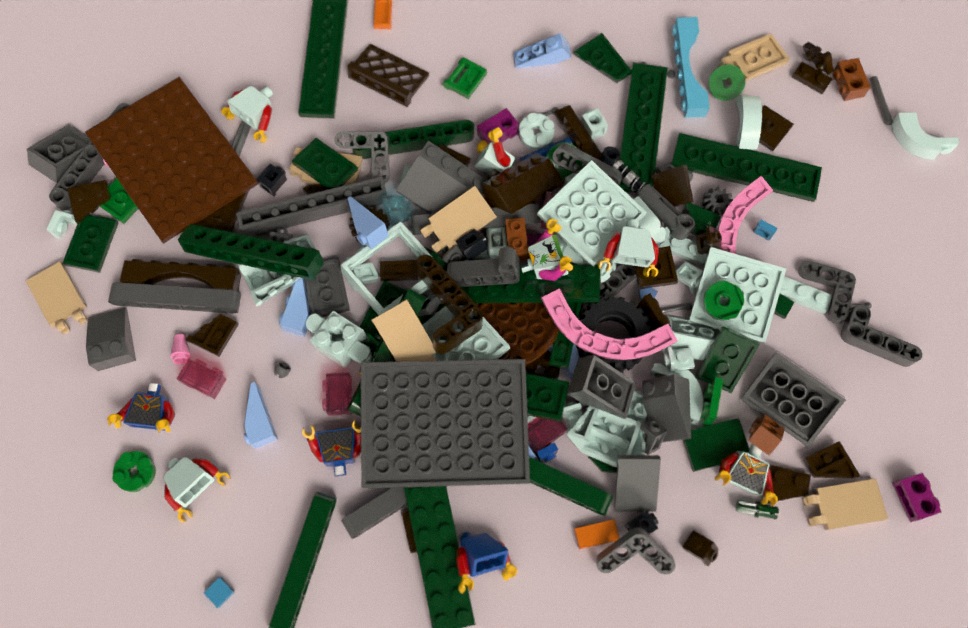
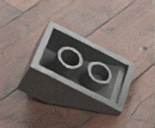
(57, 152)
(109, 340)
(601, 386)
(668, 403)

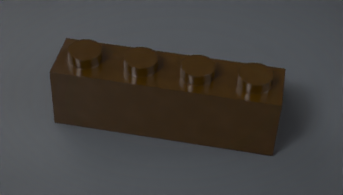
(522, 183)

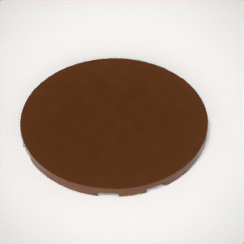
(523, 326)

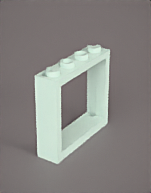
(365, 253)

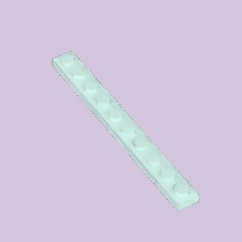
(792, 289)

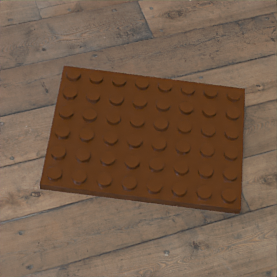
(171, 159)

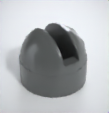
(282, 369)

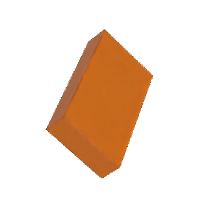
(383, 14)
(596, 534)

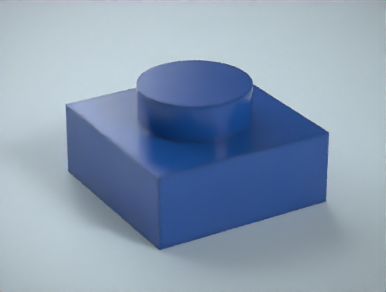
(547, 453)

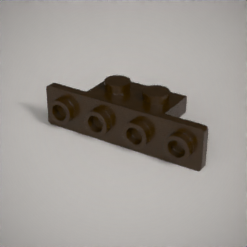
(577, 132)

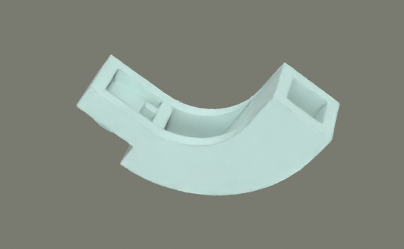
(750, 121)
(916, 141)
(696, 395)

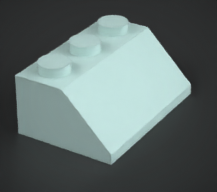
(692, 335)

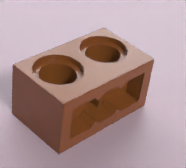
(851, 79)
(517, 237)
(766, 434)

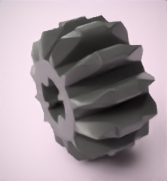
(713, 196)

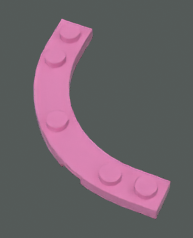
(737, 211)
(602, 345)

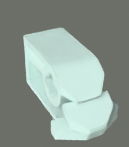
(651, 223)

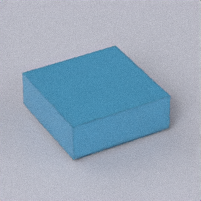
(765, 230)
(219, 592)

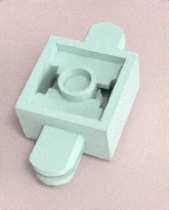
(338, 339)

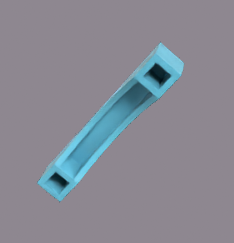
(694, 97)

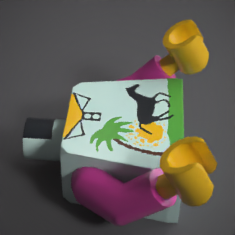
(547, 256)

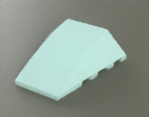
(268, 284)
(608, 435)

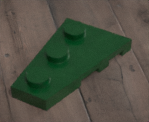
(603, 58)

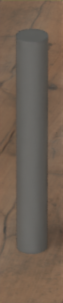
(881, 100)

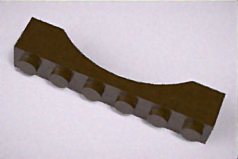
(155, 271)

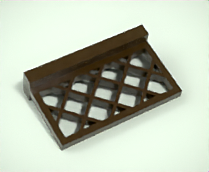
(380, 83)

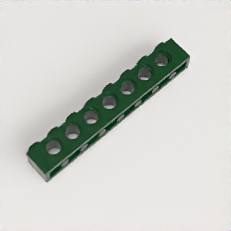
(251, 251)

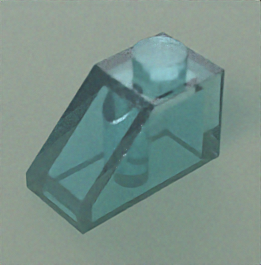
(397, 209)

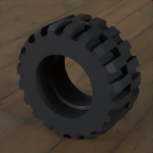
(620, 312)

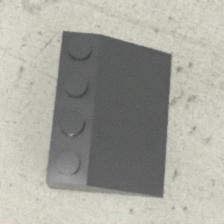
(437, 180)
(793, 398)

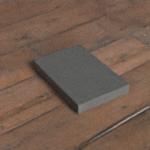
(327, 290)
(637, 483)

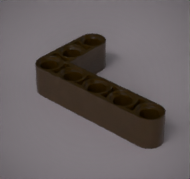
(457, 298)

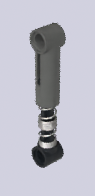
(679, 223)

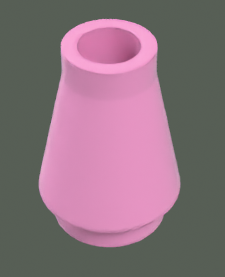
(180, 351)

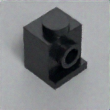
(272, 179)
(472, 244)
(650, 519)

